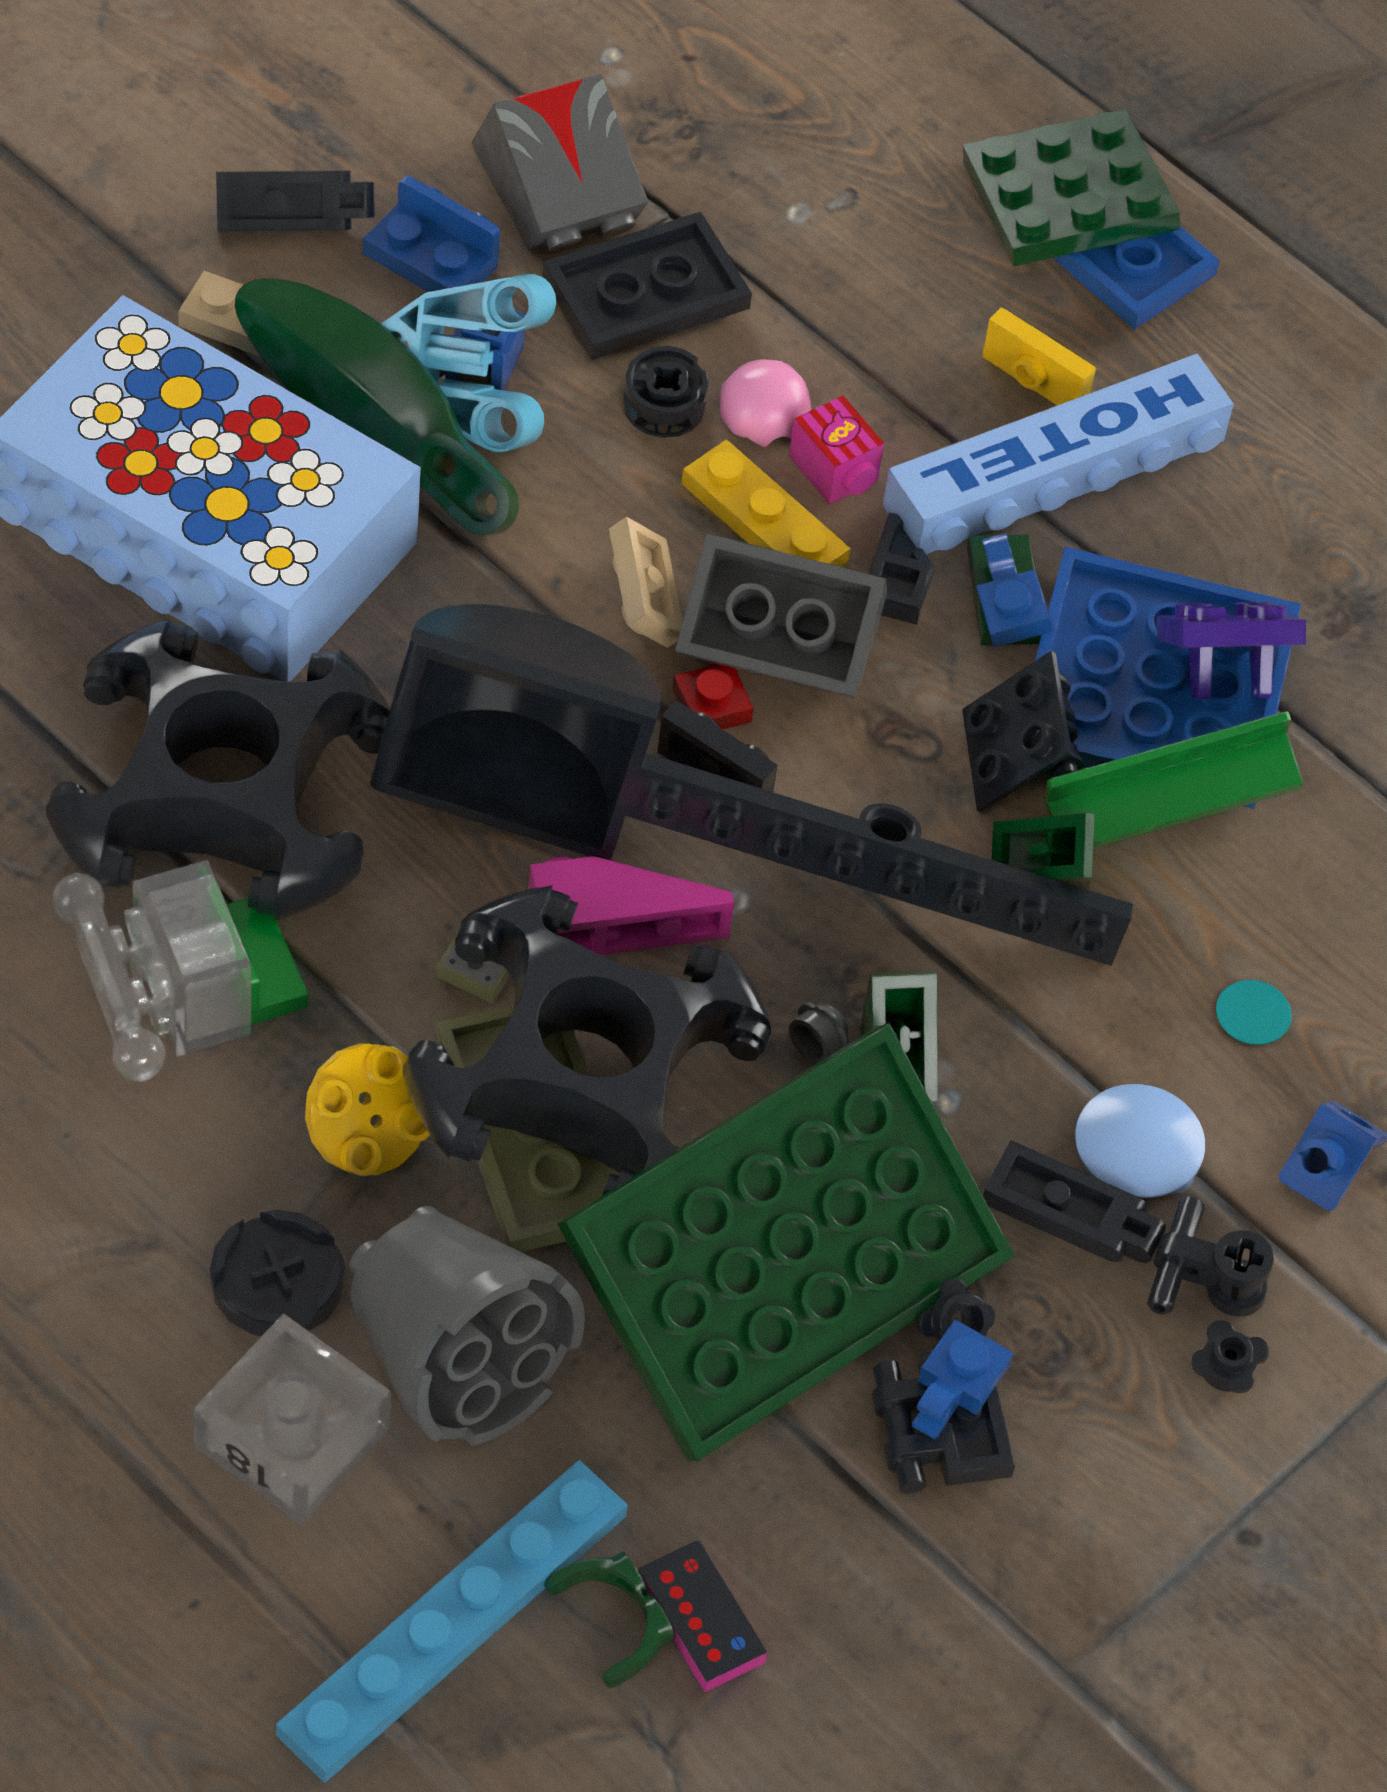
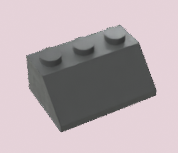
(782, 616)

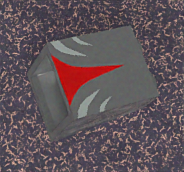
(561, 164)

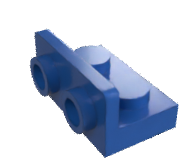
(433, 239)

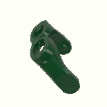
(623, 1574)

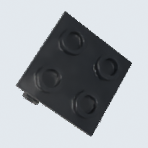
(1021, 732)

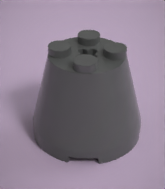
(463, 1324)

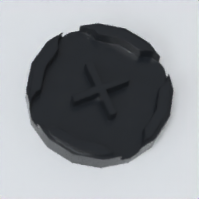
(277, 1268)

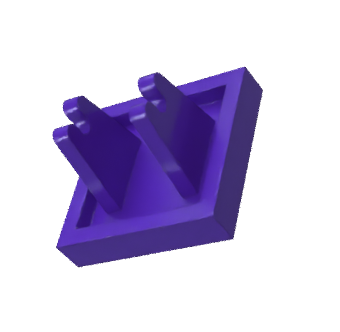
(1253, 625)

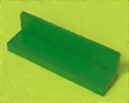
(1180, 780)

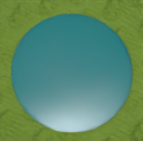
(1253, 1012)

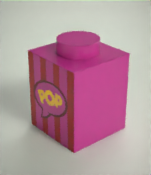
(836, 450)

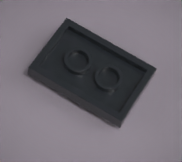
(646, 285)

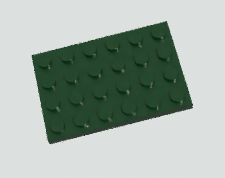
(785, 1241)

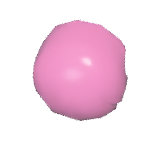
(763, 400)

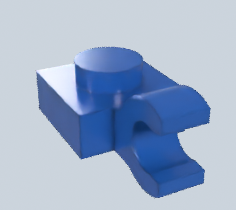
(1012, 601)
(961, 1373)

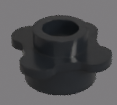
(952, 1300)
(1226, 1373)

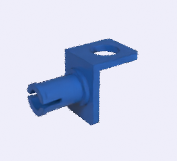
(1330, 1154)

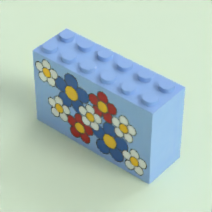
(205, 488)

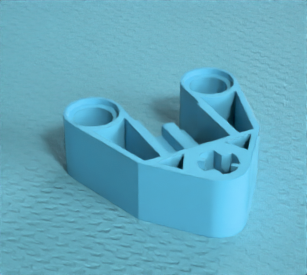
(477, 308)

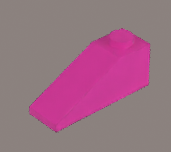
(634, 907)

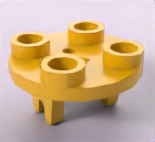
(342, 1125)

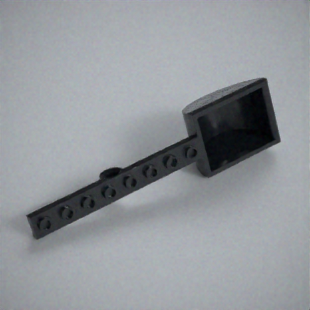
(550, 741)

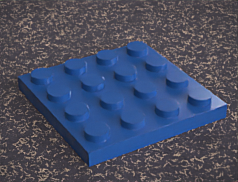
(1125, 682)

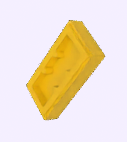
(1036, 359)

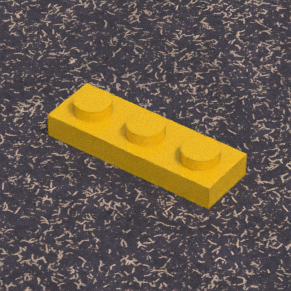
(759, 507)

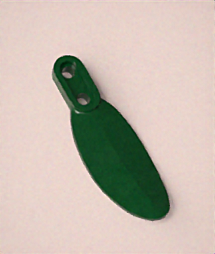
(376, 386)

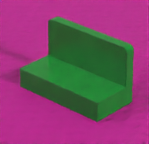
(274, 975)

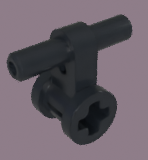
(1210, 1264)

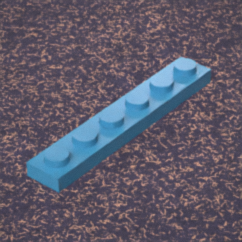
(450, 1621)

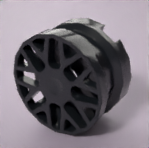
(665, 389)

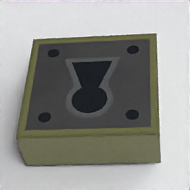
(481, 979)

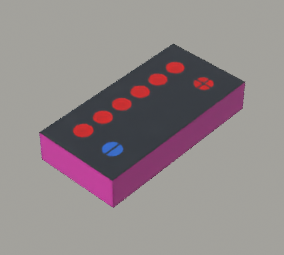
(703, 1615)

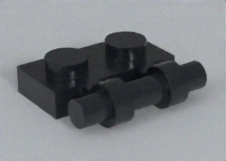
(968, 1447)

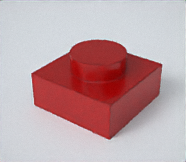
(715, 692)

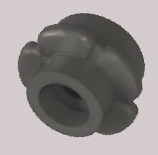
(818, 1031)

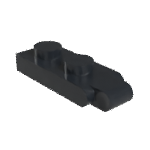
(291, 200)
(1072, 1205)

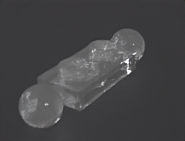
(136, 1051)

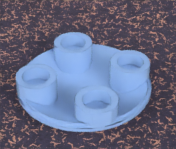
(1140, 1140)

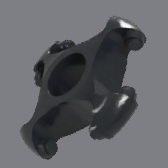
(241, 821)
(575, 989)

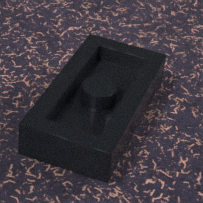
(700, 743)

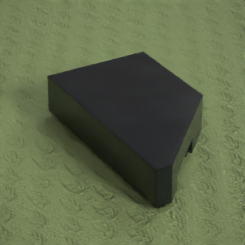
(906, 572)

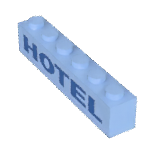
(1058, 454)

